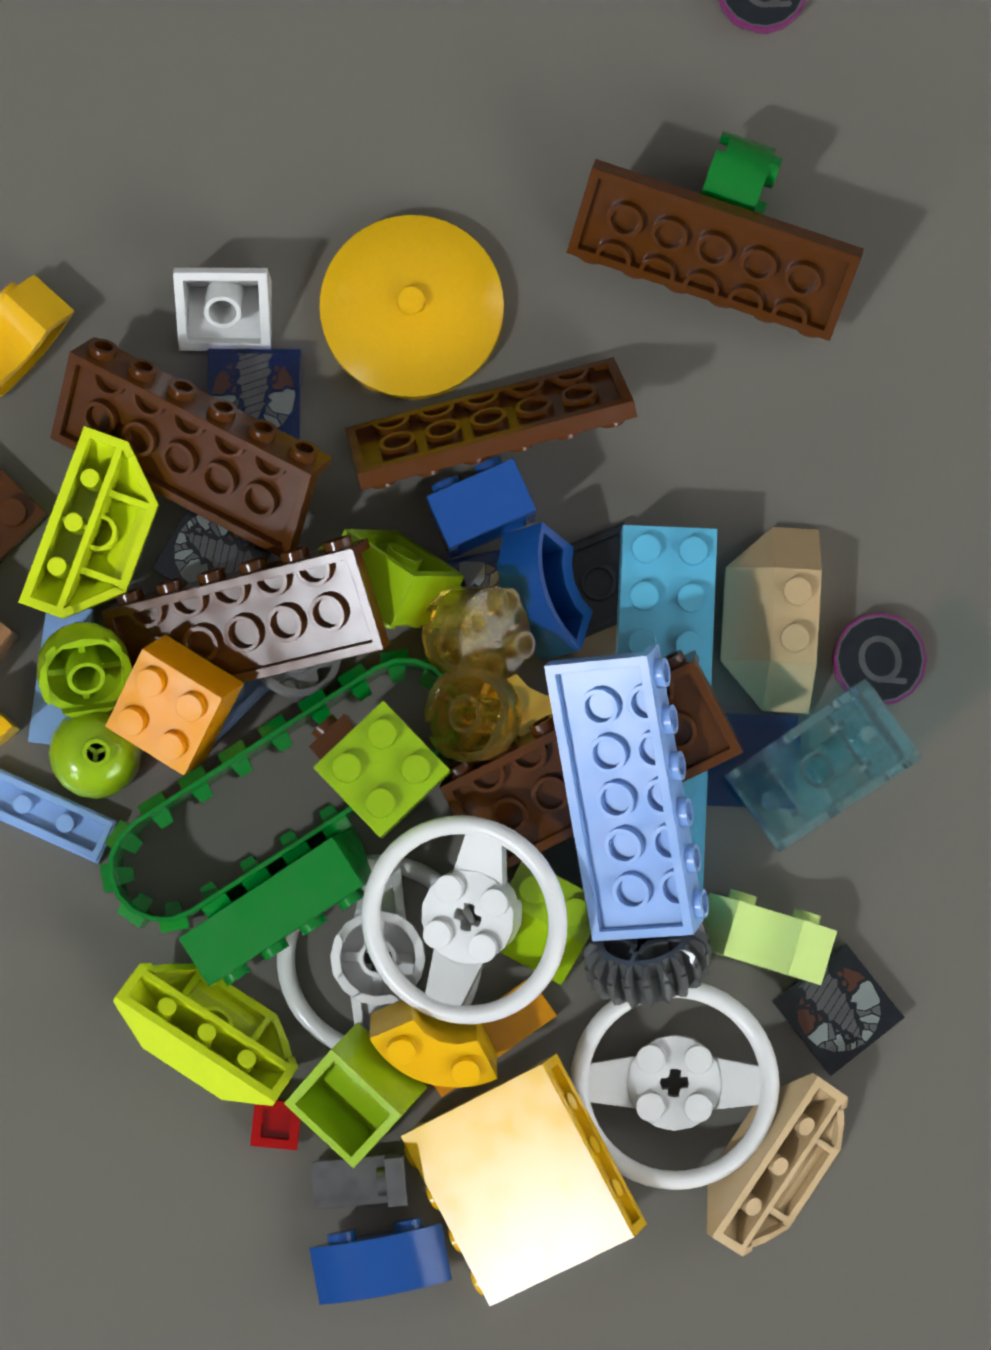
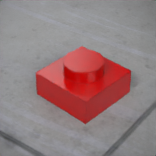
(275, 1127)

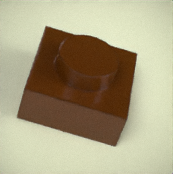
(330, 733)

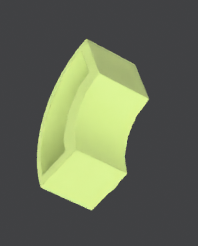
(768, 938)

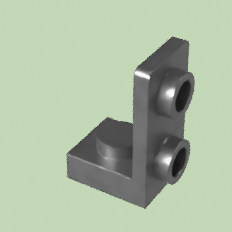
(372, 1181)

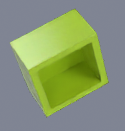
(382, 769)
(353, 1096)

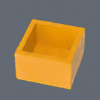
(174, 704)

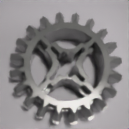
(647, 967)

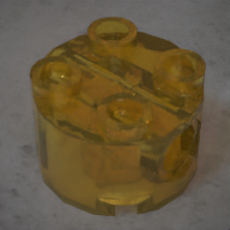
(477, 629)

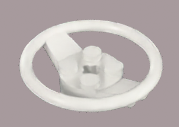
(459, 945)
(348, 956)
(711, 1086)

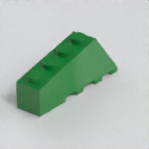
(278, 908)

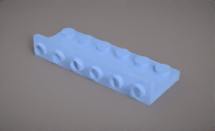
(627, 795)

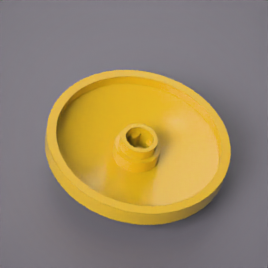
(411, 307)

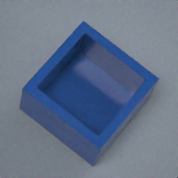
(480, 506)

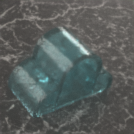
(823, 765)

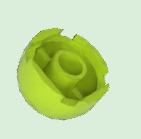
(83, 669)
(89, 777)

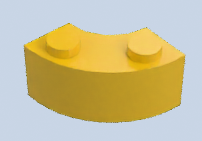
(28, 327)
(433, 1048)

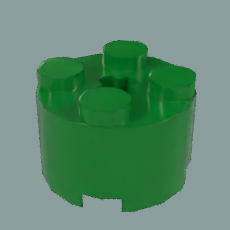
(741, 172)

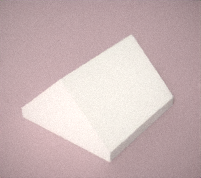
(223, 308)

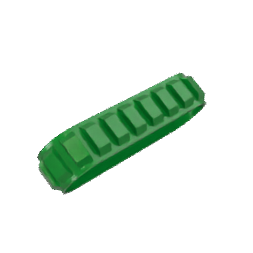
(238, 758)

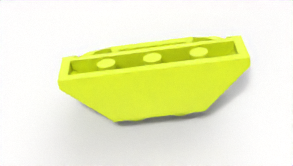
(92, 530)
(208, 1032)

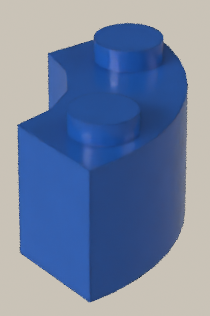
(540, 570)
(380, 1262)

